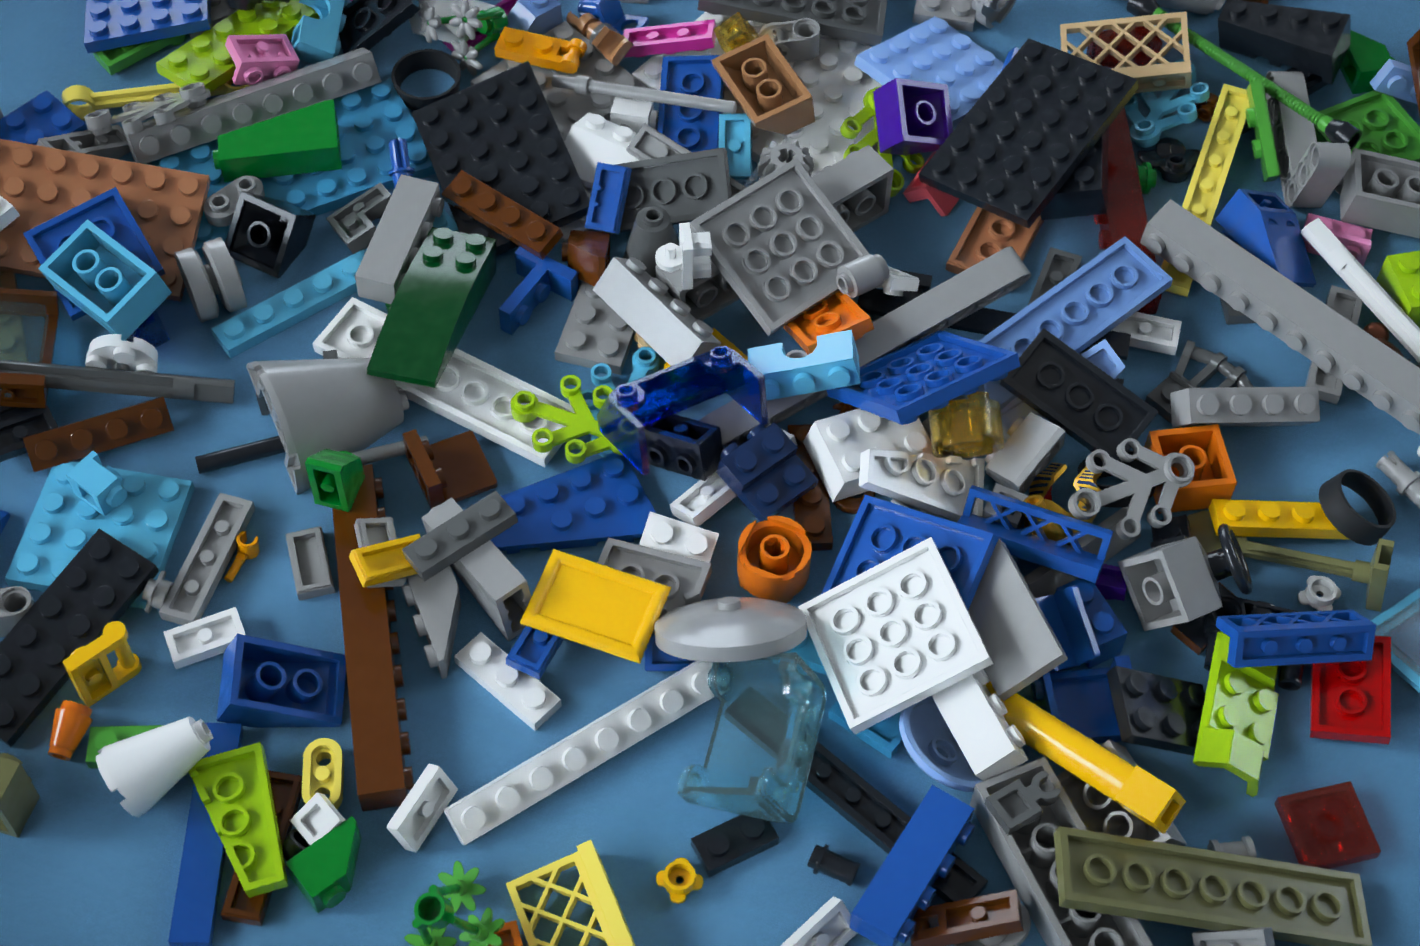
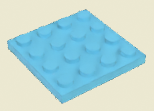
(65, 523)

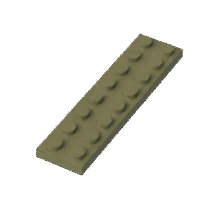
(1209, 889)

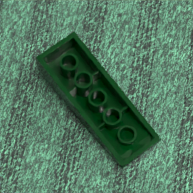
(433, 306)

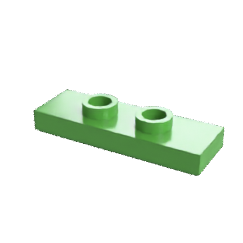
(1259, 118)

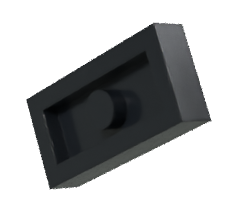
(733, 842)

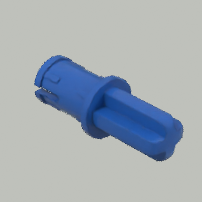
(399, 159)

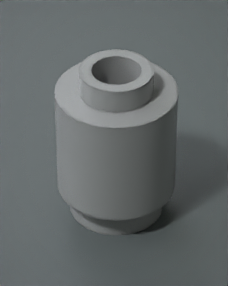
(862, 275)

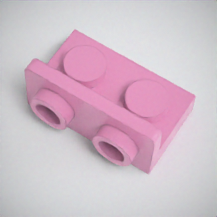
(260, 57)
(1353, 237)

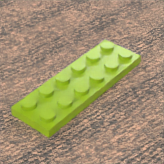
(206, 56)

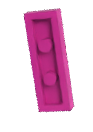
(671, 38)

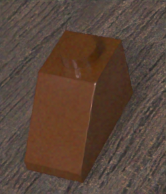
(587, 253)

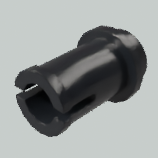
(833, 864)

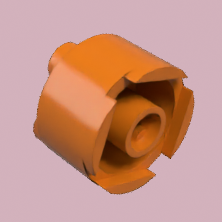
(774, 558)

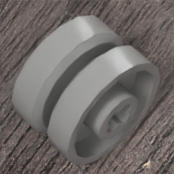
(214, 278)

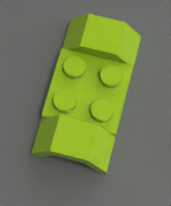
(1237, 717)

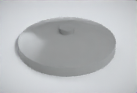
(730, 629)

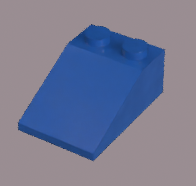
(280, 685)

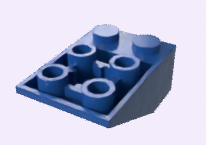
(1269, 232)

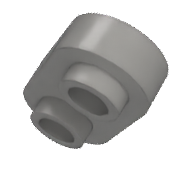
(227, 197)

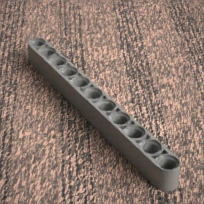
(906, 324)

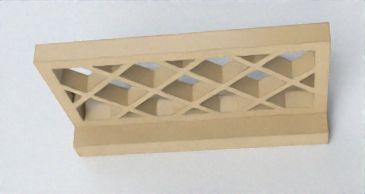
(1150, 76)

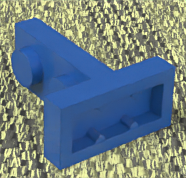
(538, 281)

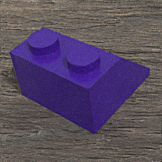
(912, 116)

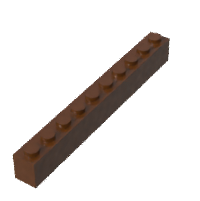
(370, 665)

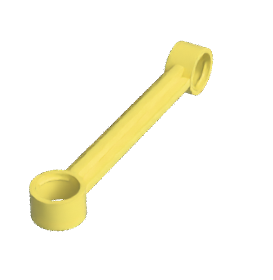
(121, 97)

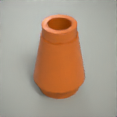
(68, 729)

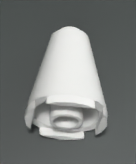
(152, 762)

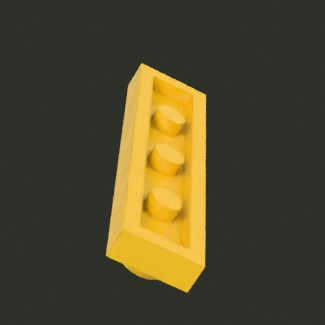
(1273, 519)

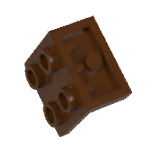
(449, 467)

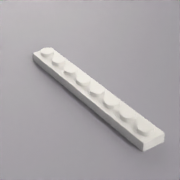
(579, 752)

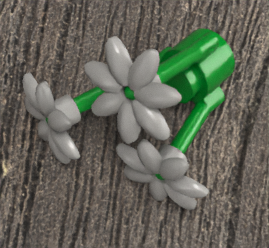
(486, 21)

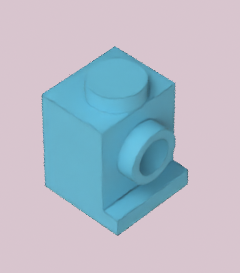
(97, 485)

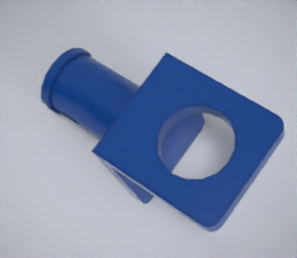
(611, 12)

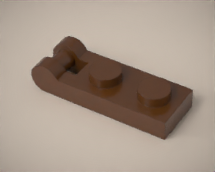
(968, 920)

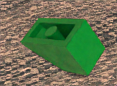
(1363, 62)
(335, 478)
(327, 866)

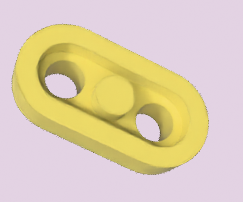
(323, 779)

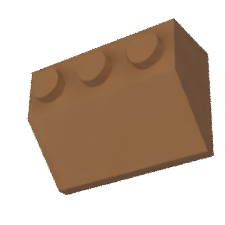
(766, 86)

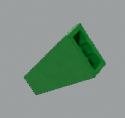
(282, 145)

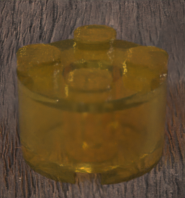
(967, 427)

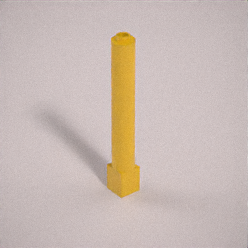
(1097, 766)

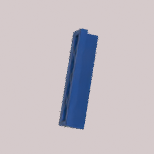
(1038, 547)
(1297, 638)

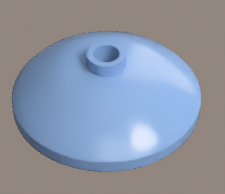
(934, 746)

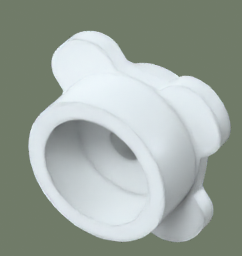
(1323, 586)

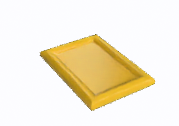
(596, 605)

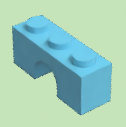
(317, 38)
(828, 367)

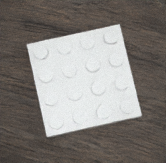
(894, 636)

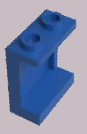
(1082, 700)

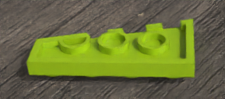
(242, 810)

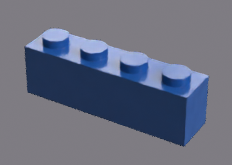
(912, 868)

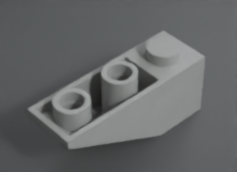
(437, 614)

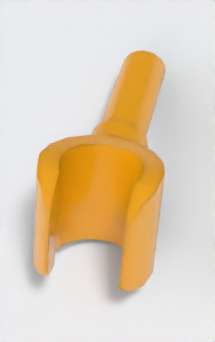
(245, 552)

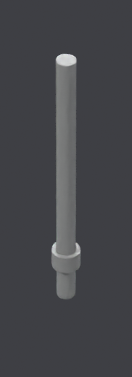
(585, 85)

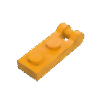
(540, 50)

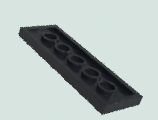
(68, 615)

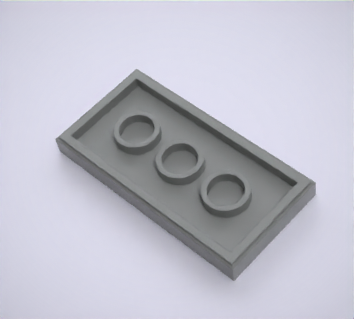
(1012, 627)

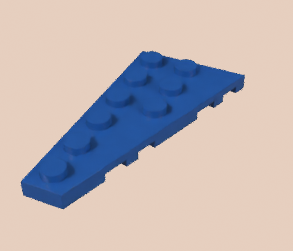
(578, 508)

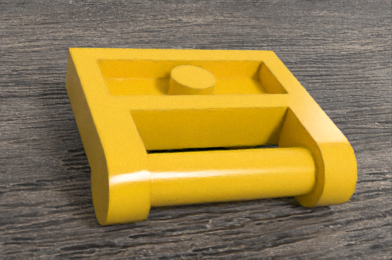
(91, 669)

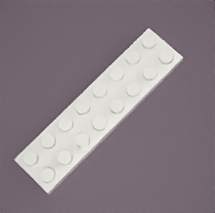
(467, 392)

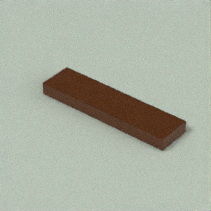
(237, 905)

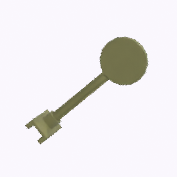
(1372, 573)

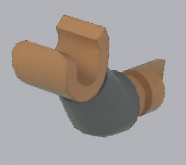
(602, 36)

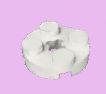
(113, 353)

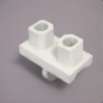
(690, 256)

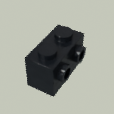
(684, 446)

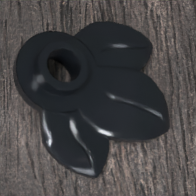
(1171, 159)

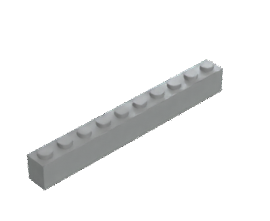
(1287, 311)

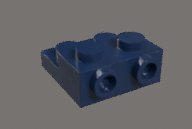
(766, 471)

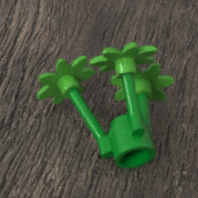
(436, 912)

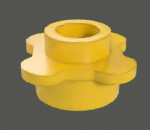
(679, 869)

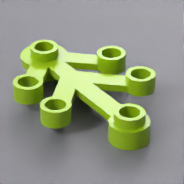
(872, 139)
(577, 423)

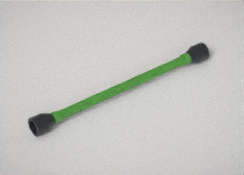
(1335, 130)

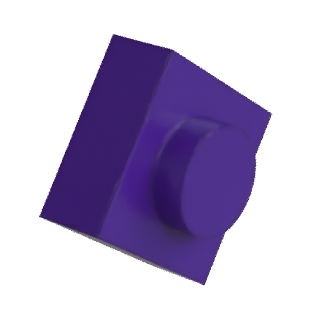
(1112, 583)

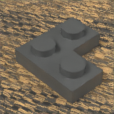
(355, 219)

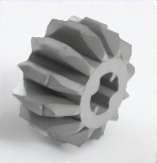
(781, 154)

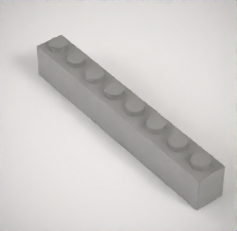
(255, 104)

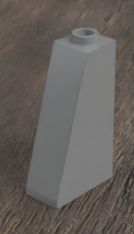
(487, 576)

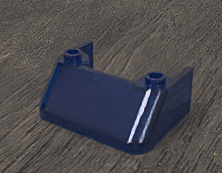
(674, 390)

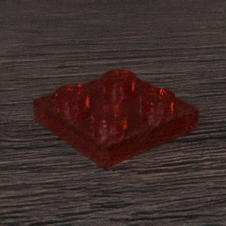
(1327, 826)

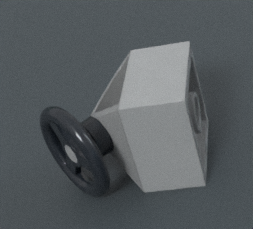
(1181, 580)

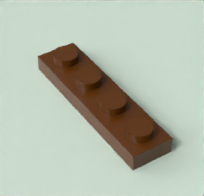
(502, 214)
(98, 434)
(813, 508)

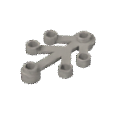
(136, 112)
(1135, 484)

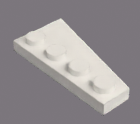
(923, 480)

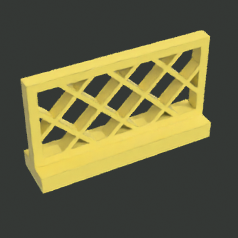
(600, 896)

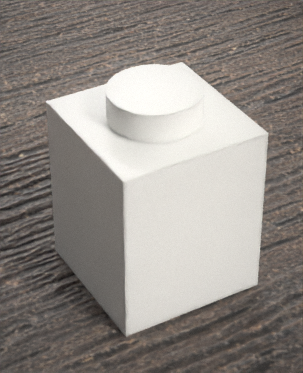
(633, 113)

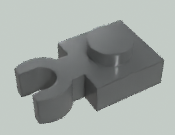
(1019, 805)

